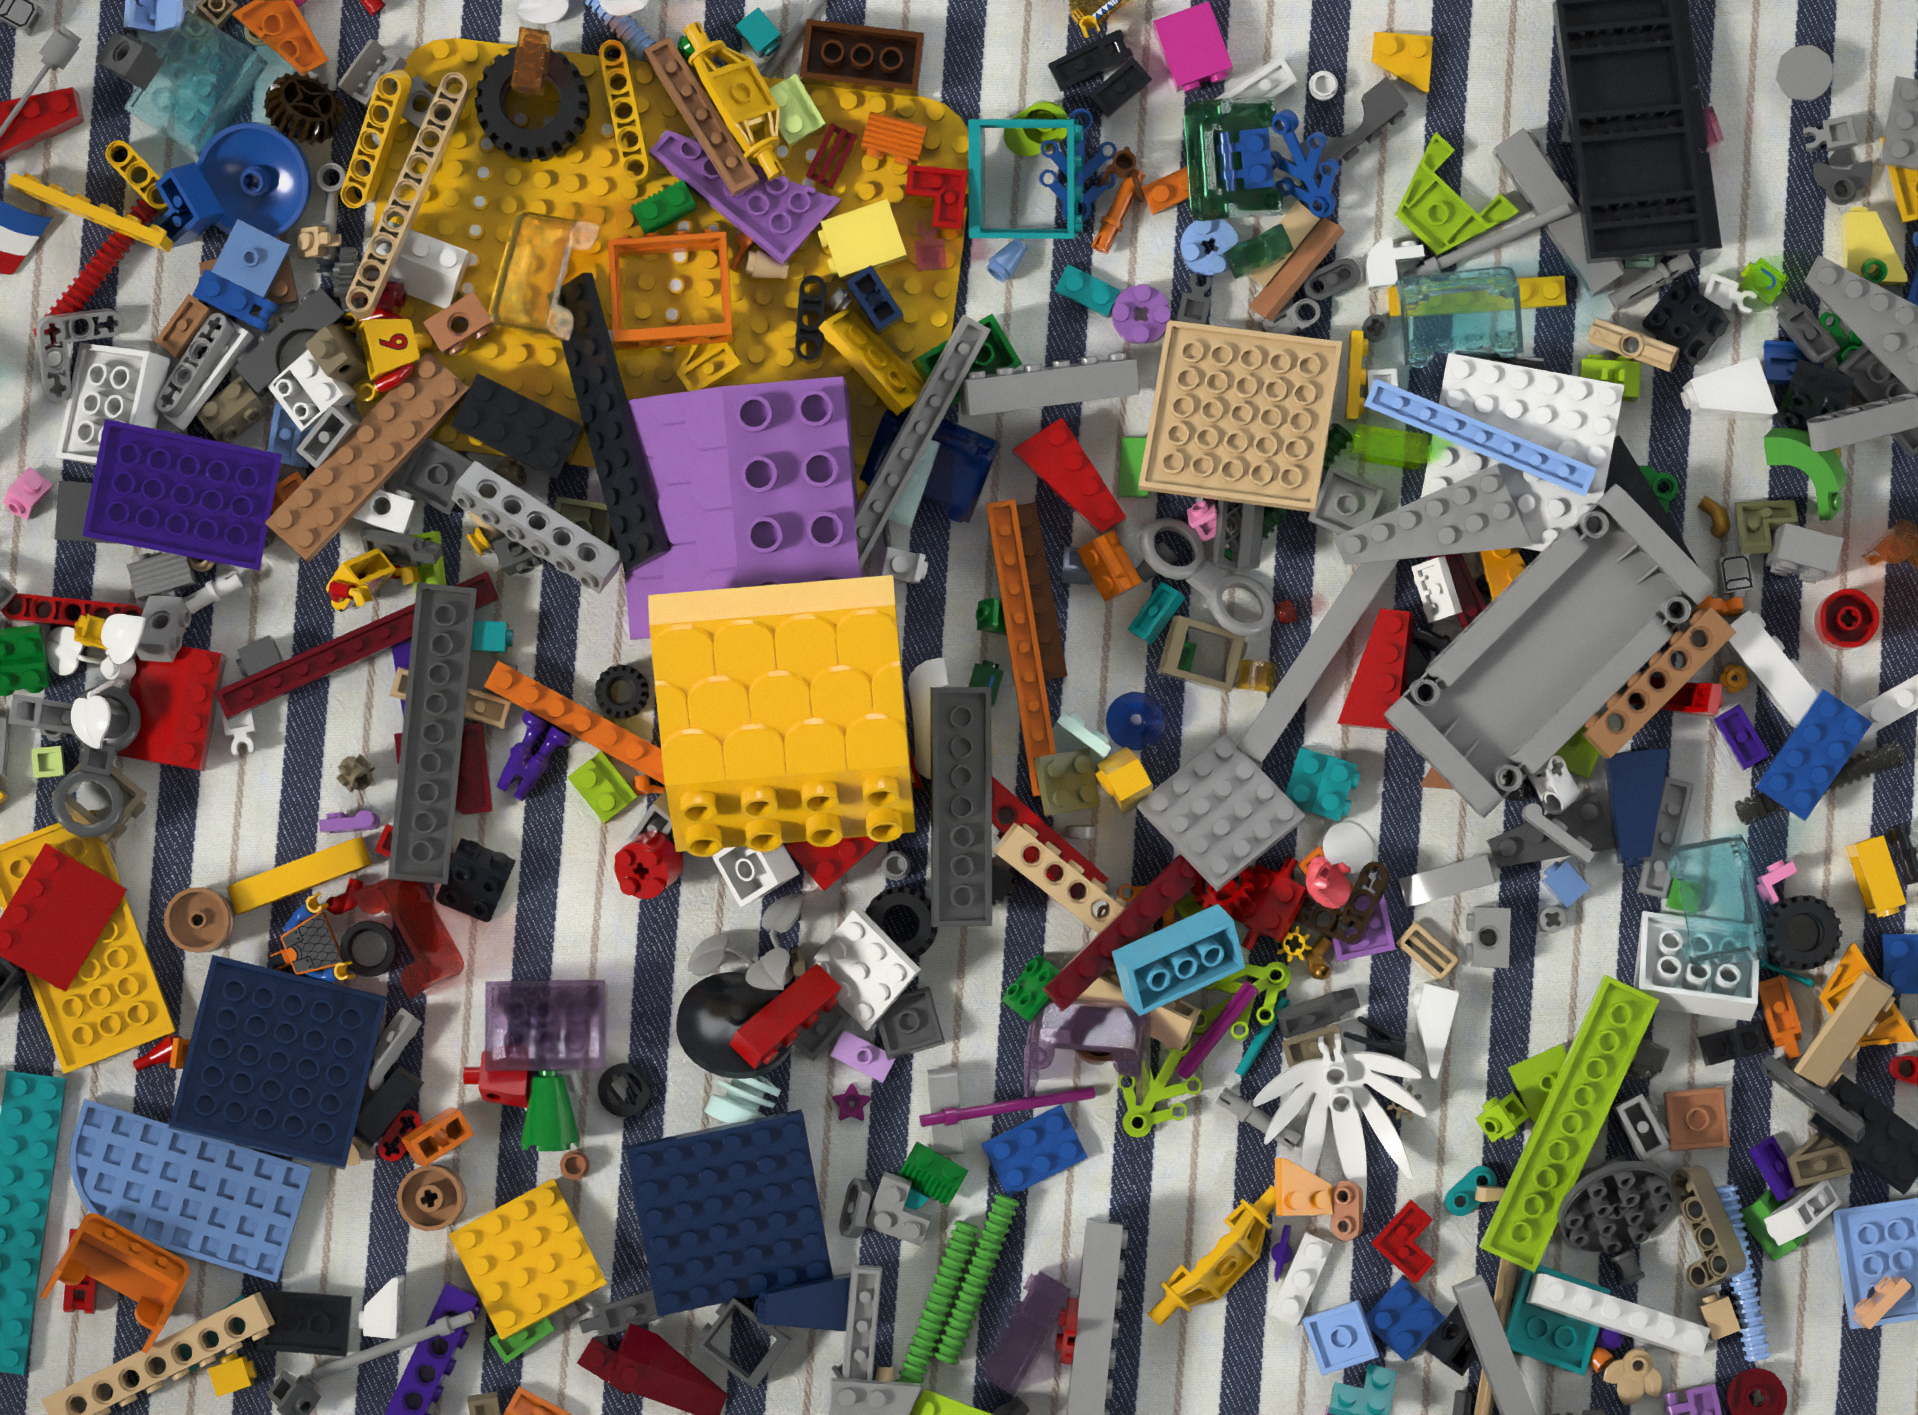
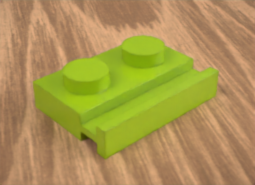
(602, 787)

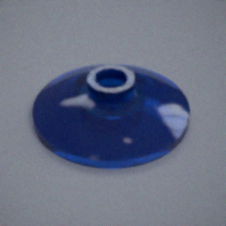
(1134, 735)

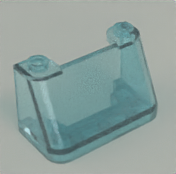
(1719, 901)

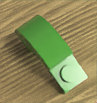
(1824, 468)

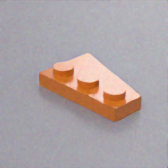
(284, 31)

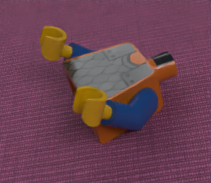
(311, 945)

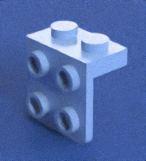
(153, 15)

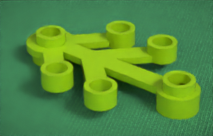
(1264, 983)
(1157, 1093)

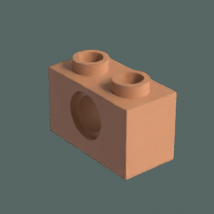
(467, 308)

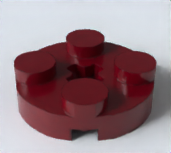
(1746, 1383)

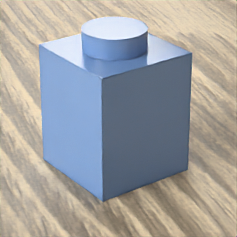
(1564, 883)

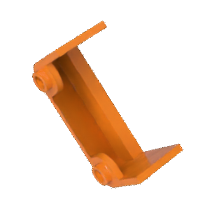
(126, 1265)

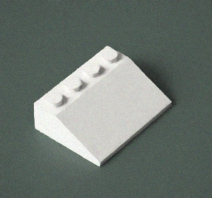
(110, 386)
(1708, 989)

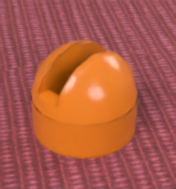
(1600, 1359)

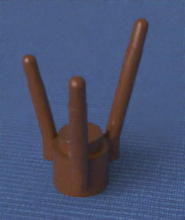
(1123, 167)

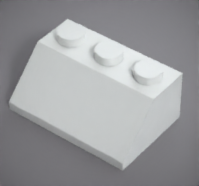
(427, 268)

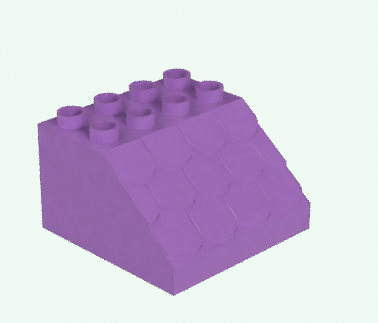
(747, 488)

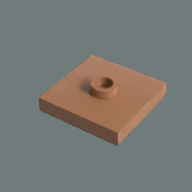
(1696, 1119)

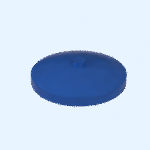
(257, 177)

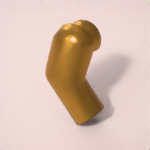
(1719, 517)
(1316, 960)

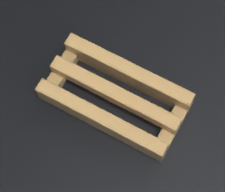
(1446, 968)

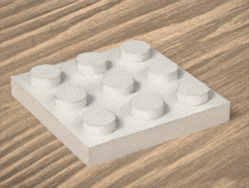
(866, 967)

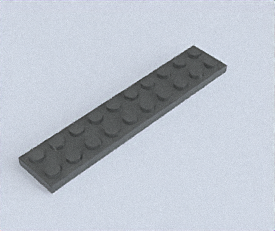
(432, 733)

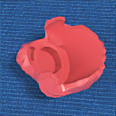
(1328, 882)

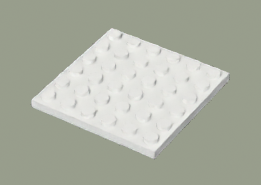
(1541, 406)

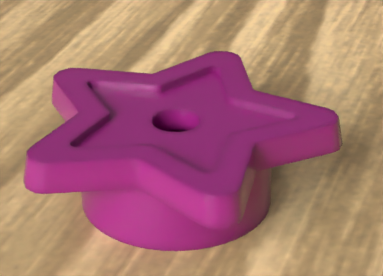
(843, 1102)

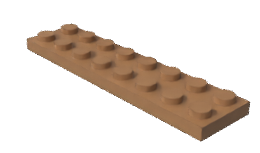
(367, 457)

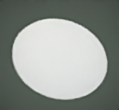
(1349, 845)

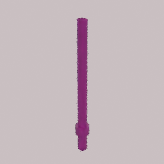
(951, 1115)

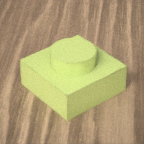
(48, 762)

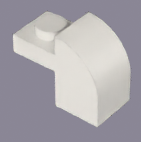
(1382, 260)

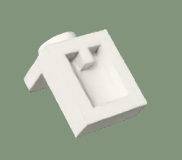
(903, 565)

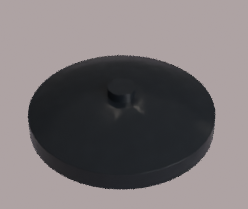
(713, 1014)

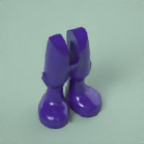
(527, 765)

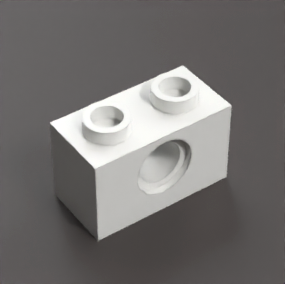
(397, 519)

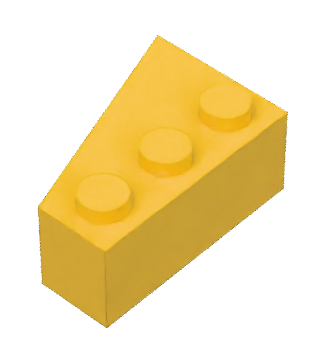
(1124, 779)

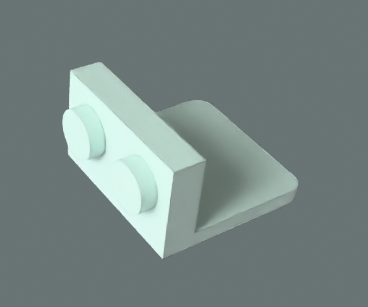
(1072, 736)

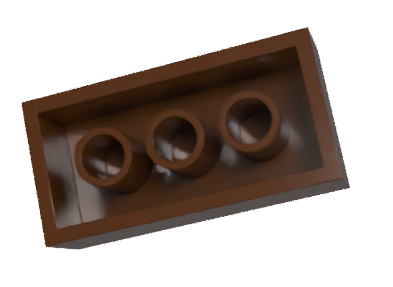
(862, 58)

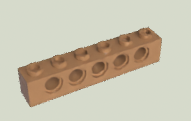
(1715, 633)

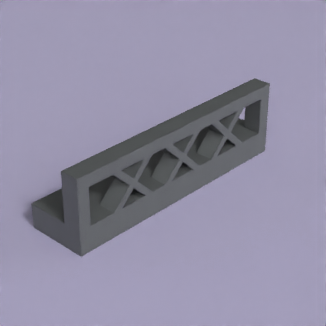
(1244, 541)

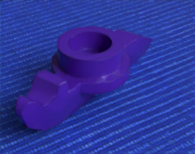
(1282, 1252)

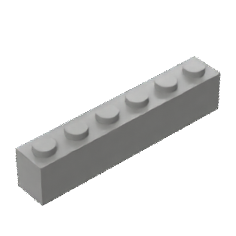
(1543, 191)
(1048, 385)

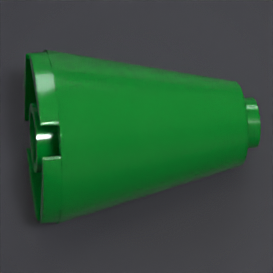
(549, 1115)

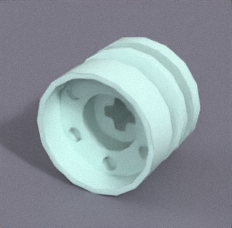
(741, 1099)

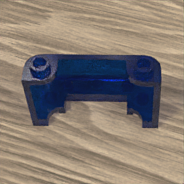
(959, 467)

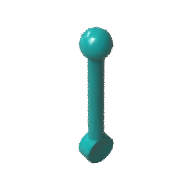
(1763, 964)

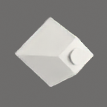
(384, 1312)

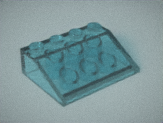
(197, 85)

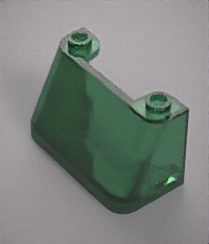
(1206, 191)

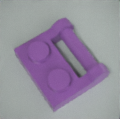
(342, 823)

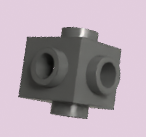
(514, 557)
(300, 1396)

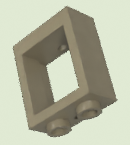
(1174, 646)
(133, 809)

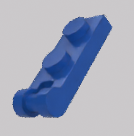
(234, 300)

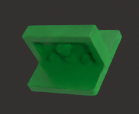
(1026, 993)

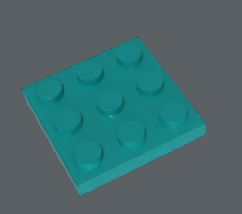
(1547, 1334)

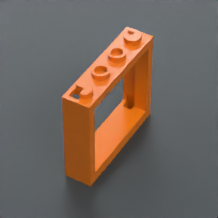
(676, 335)

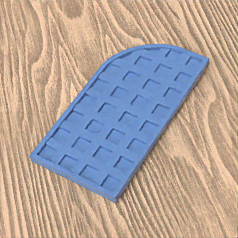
(188, 1189)

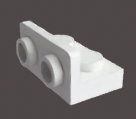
(1436, 589)

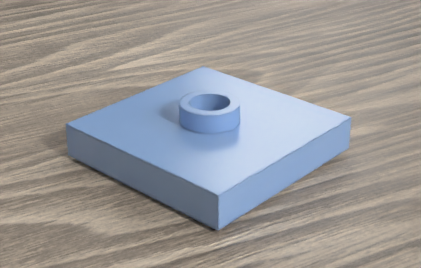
(1340, 1337)

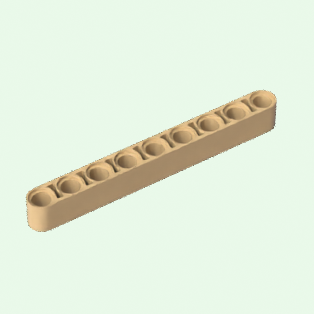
(407, 181)

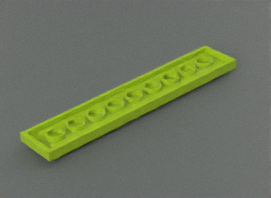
(1569, 1122)

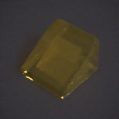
(1256, 676)

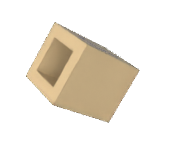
(1718, 1316)

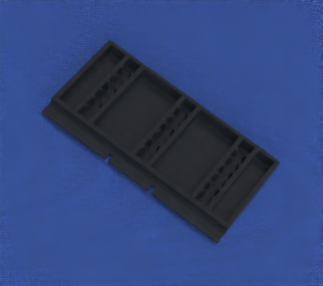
(1636, 128)

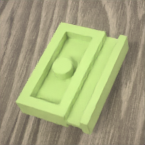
(797, 111)

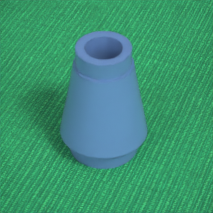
(1005, 262)

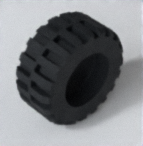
(538, 142)

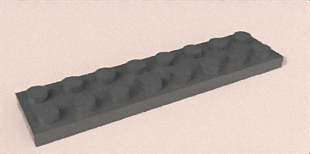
(961, 806)

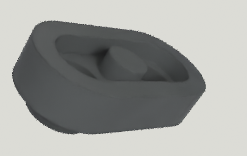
(1330, 279)
(855, 1208)

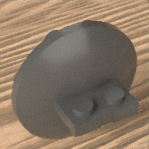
(1615, 1204)

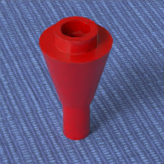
(158, 1055)

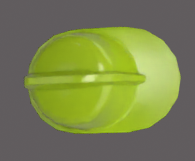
(1028, 140)

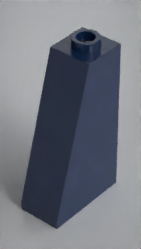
(1634, 799)
(807, 1304)

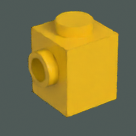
(232, 1374)

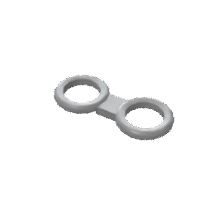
(1207, 577)

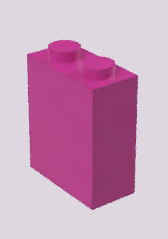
(1193, 47)

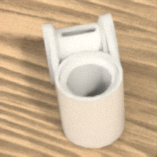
(1555, 785)

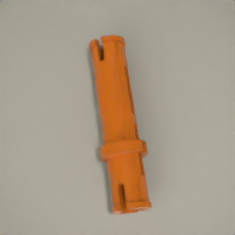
(1115, 216)

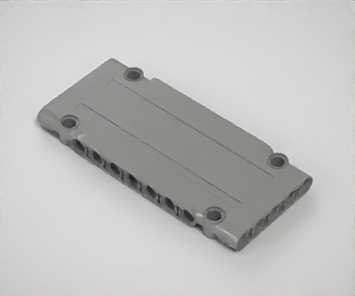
(1549, 651)

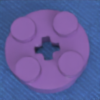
(1140, 331)

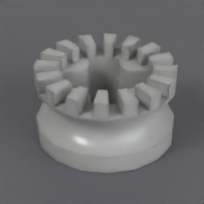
(1543, 920)

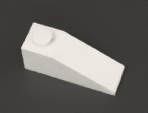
(1434, 1019)
(1802, 1212)

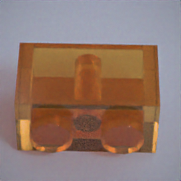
(531, 61)

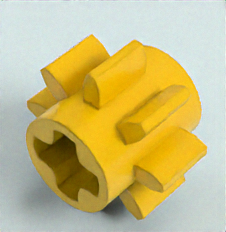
(1300, 939)

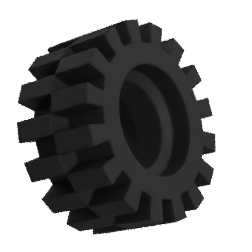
(615, 674)

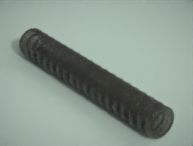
(1852, 770)

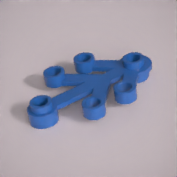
(1305, 168)
(1088, 169)

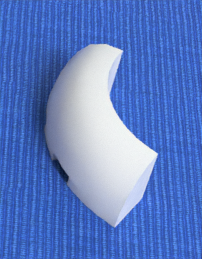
(926, 675)

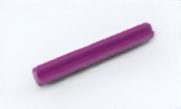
(1216, 1030)

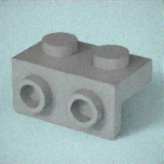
(366, 69)

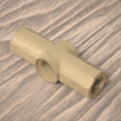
(1650, 350)

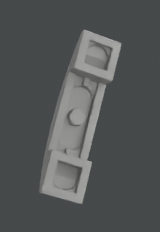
(55, 716)

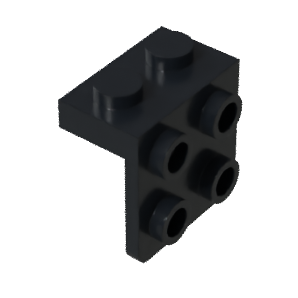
(1687, 322)
(1813, 393)
(475, 880)

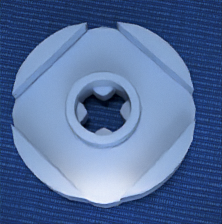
(1193, 251)

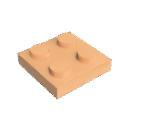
(1887, 1294)

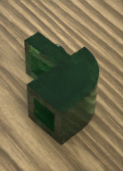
(1259, 252)

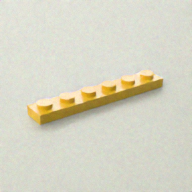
(101, 215)
(1534, 293)

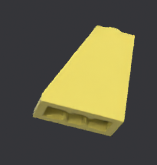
(1866, 238)

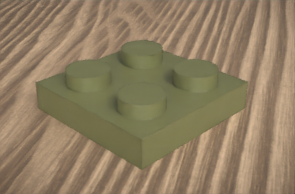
(1067, 782)

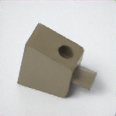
(334, 350)

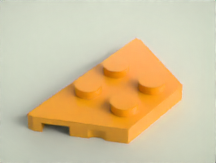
(1890, 1026)

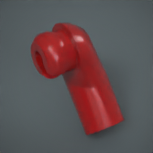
(344, 902)

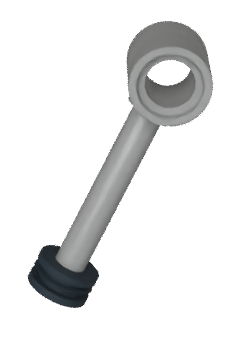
(327, 264)

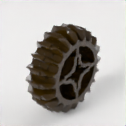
(303, 108)

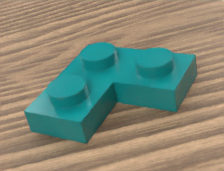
(1372, 1399)

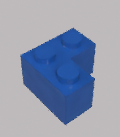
(189, 203)

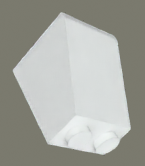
(1731, 393)

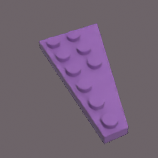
(772, 213)

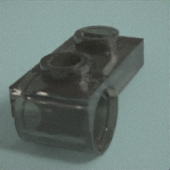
(1648, 1060)

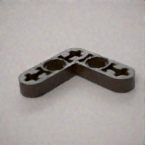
(1350, 914)

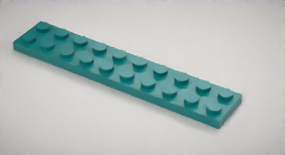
(27, 1165)

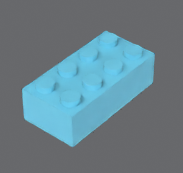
(1178, 959)

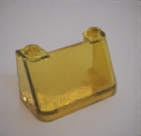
(534, 274)

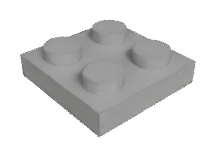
(1345, 502)

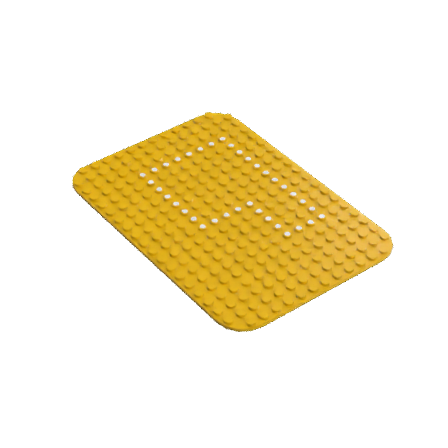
(483, 190)

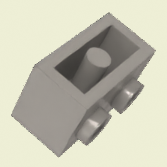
(1641, 1126)

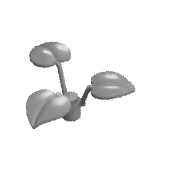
(773, 968)

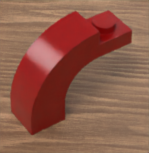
(1691, 699)

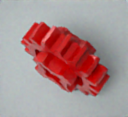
(1228, 896)

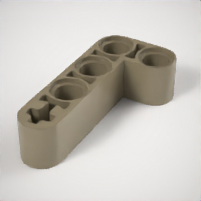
(1710, 1228)

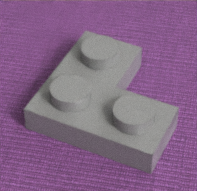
(890, 1214)

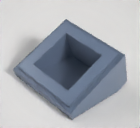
(1073, 568)

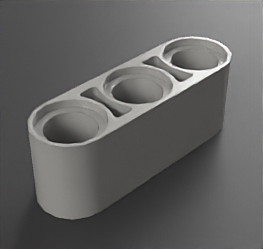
(944, 1094)

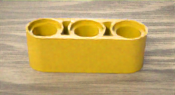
(130, 167)

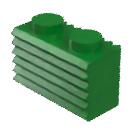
(664, 207)
(933, 1173)

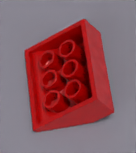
(176, 708)
(57, 916)

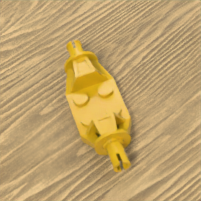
(739, 97)
(1223, 1265)

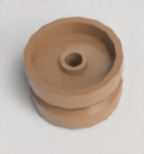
(216, 925)
(414, 1203)

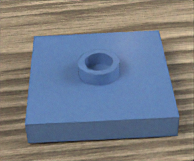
(251, 258)

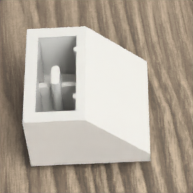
(308, 391)

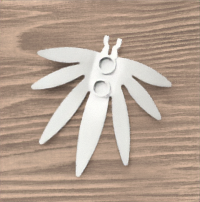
(1339, 1084)

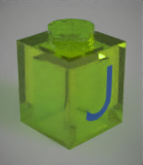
(1763, 280)

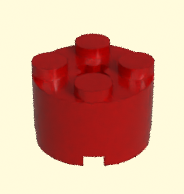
(1858, 607)
(648, 865)

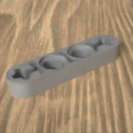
(190, 362)

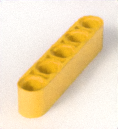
(622, 98)
(386, 131)
(299, 875)

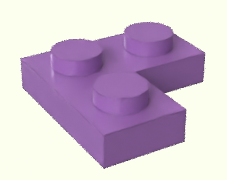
(1377, 938)

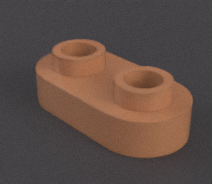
(1348, 1211)

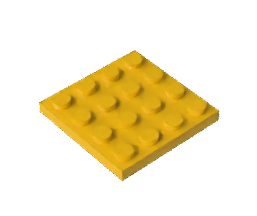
(528, 1259)

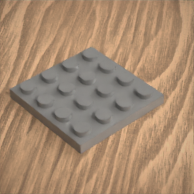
(1221, 812)

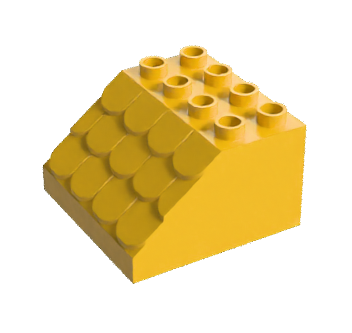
(782, 714)

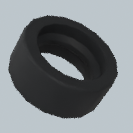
(391, 945)

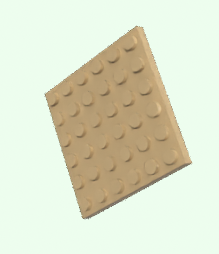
(1241, 416)

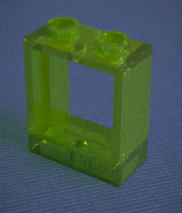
(1390, 447)

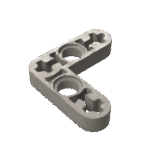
(64, 335)

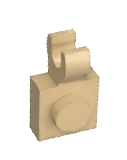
(314, 242)

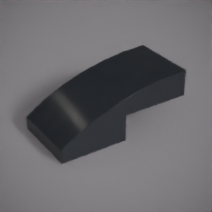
(1733, 1044)

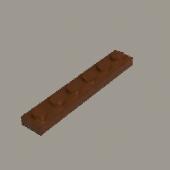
(1041, 593)

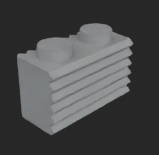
(160, 574)

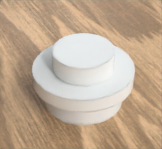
(1323, 85)

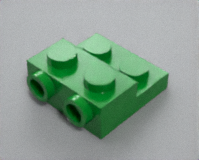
(23, 660)

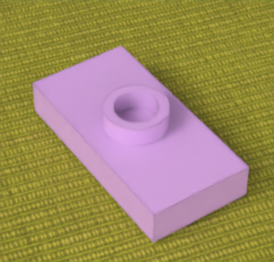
(862, 1056)

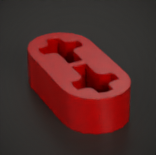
(394, 1131)

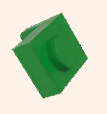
(990, 616)

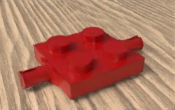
(1272, 904)

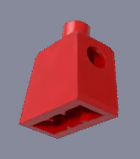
(500, 1086)

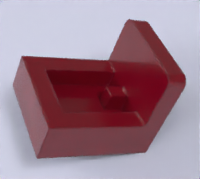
(392, 297)

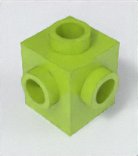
(1496, 1118)

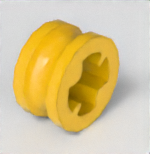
(479, 541)

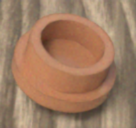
(574, 1165)

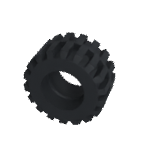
(918, 904)
(1827, 926)

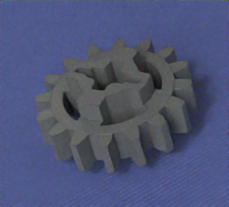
(344, 274)

